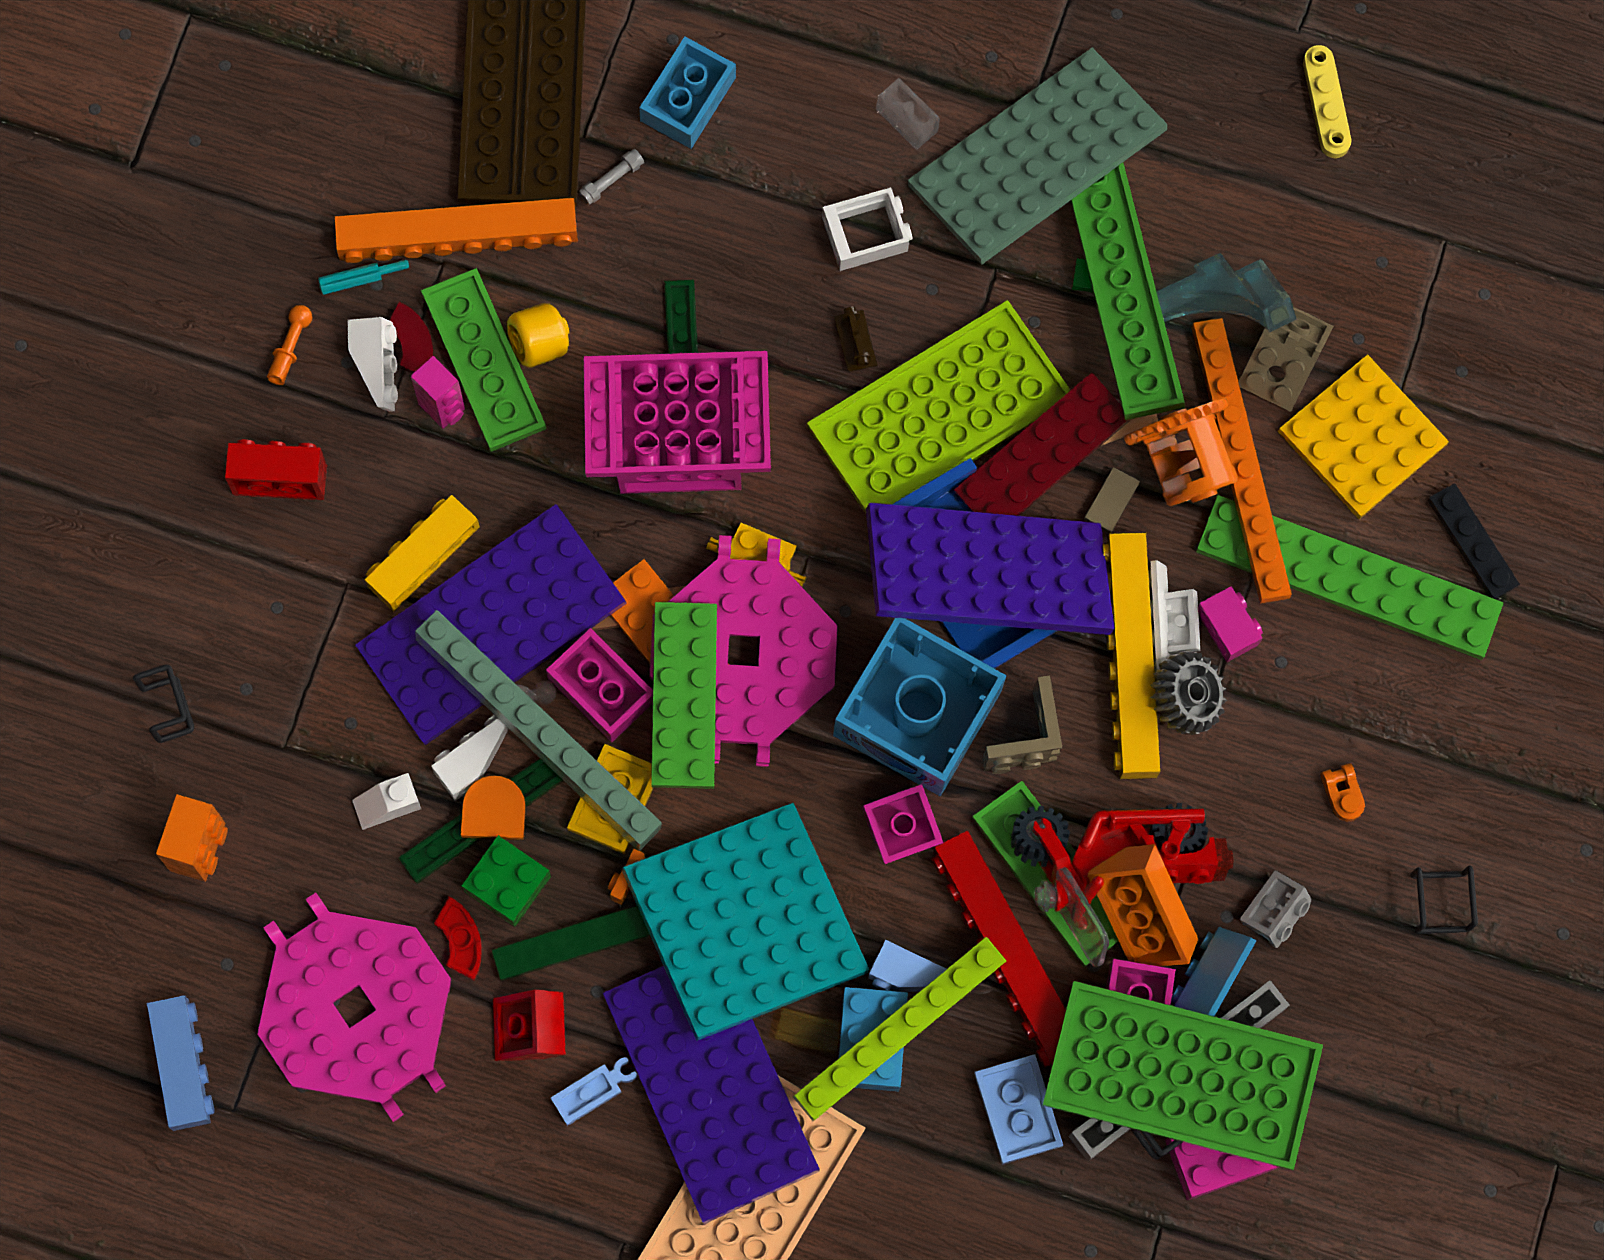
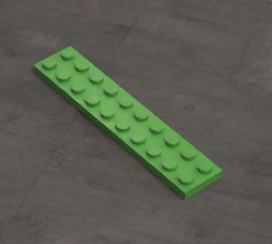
(1126, 297)
(1363, 582)

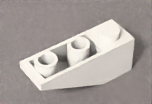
(373, 353)
(471, 759)

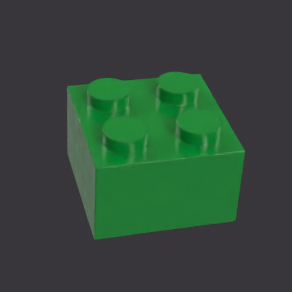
(506, 881)

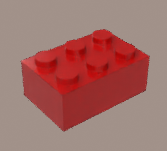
(276, 470)

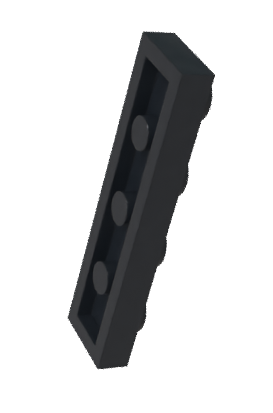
(1473, 542)

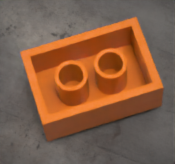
(192, 838)

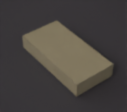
(1112, 500)

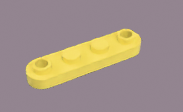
(1327, 101)

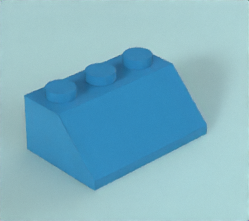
(1214, 972)

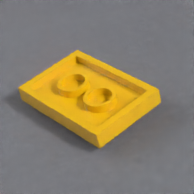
(634, 776)

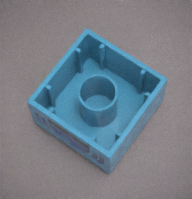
(918, 705)

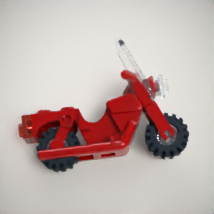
(1175, 832)

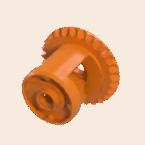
(1176, 460)

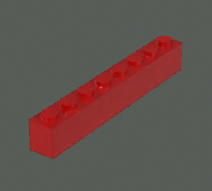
(992, 918)

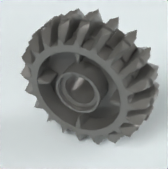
(1188, 693)

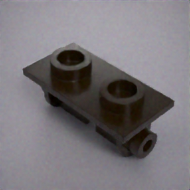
(855, 339)

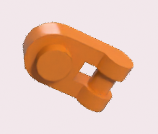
(1347, 803)

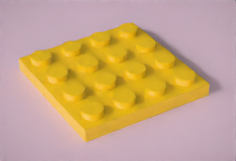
(1363, 436)

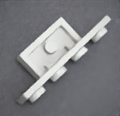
(1174, 617)

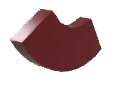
(413, 337)

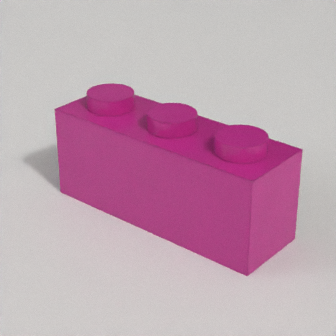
(438, 393)

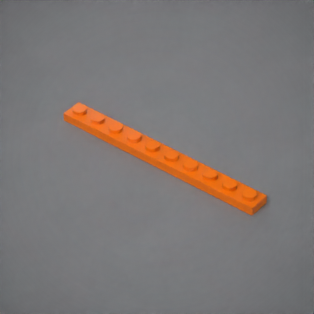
(1249, 489)

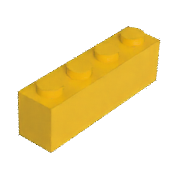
(421, 552)

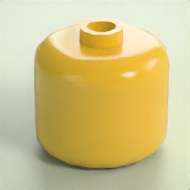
(538, 335)

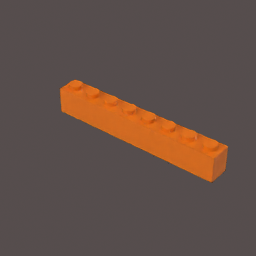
(456, 229)

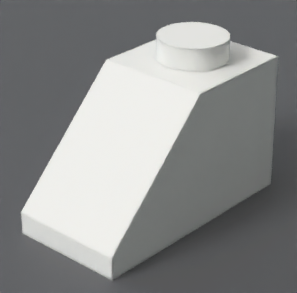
(386, 801)

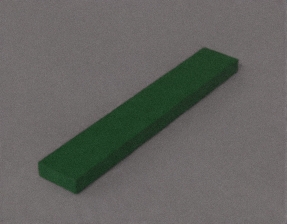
(681, 316)
(447, 841)
(570, 943)

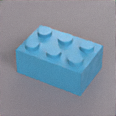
(687, 92)
(861, 1014)

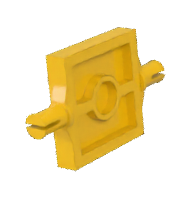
(752, 545)

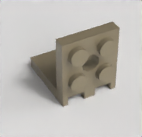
(1292, 348)
(1030, 752)

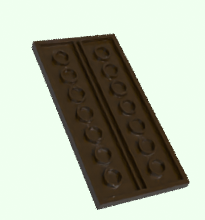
(522, 101)

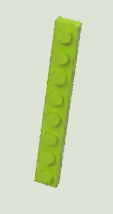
(899, 1029)

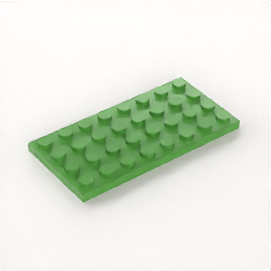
(1183, 1075)

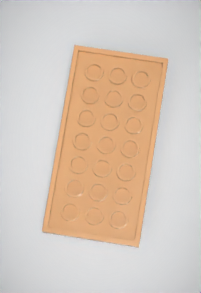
(771, 1224)

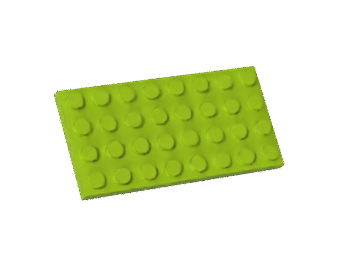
(940, 408)

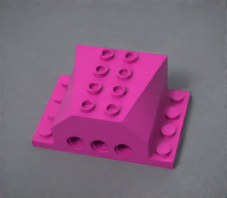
(677, 420)

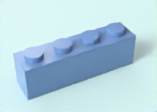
(179, 1062)

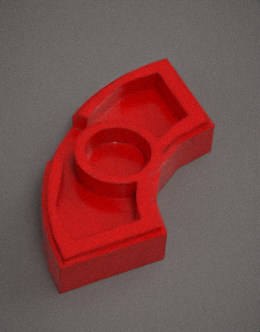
(463, 939)

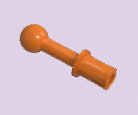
(299, 318)

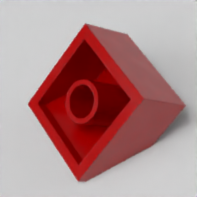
(529, 1025)

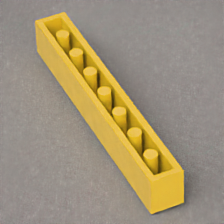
(1132, 657)

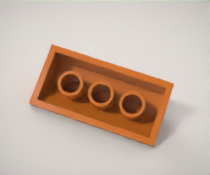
(1145, 908)

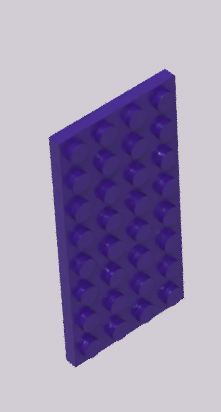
(988, 569)
(511, 603)
(712, 1099)

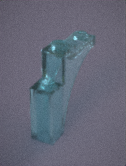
(1219, 288)

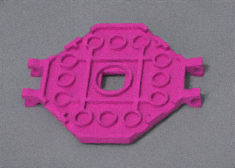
(794, 647)
(382, 1049)

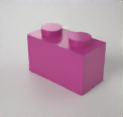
(1230, 623)

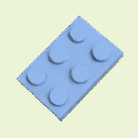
(1015, 1109)

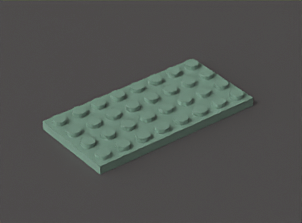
(1037, 155)

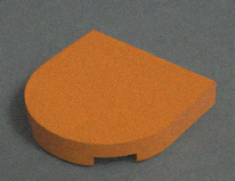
(492, 809)

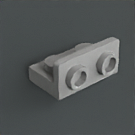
(1277, 908)

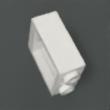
(835, 212)

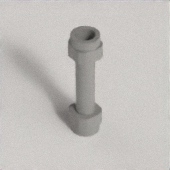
(630, 162)

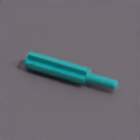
(358, 276)

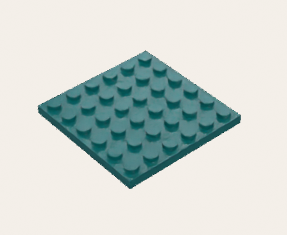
(745, 921)

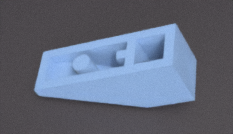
(902, 970)

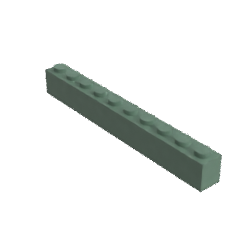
(538, 730)

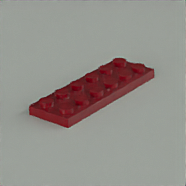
(1044, 451)

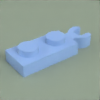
(591, 1091)

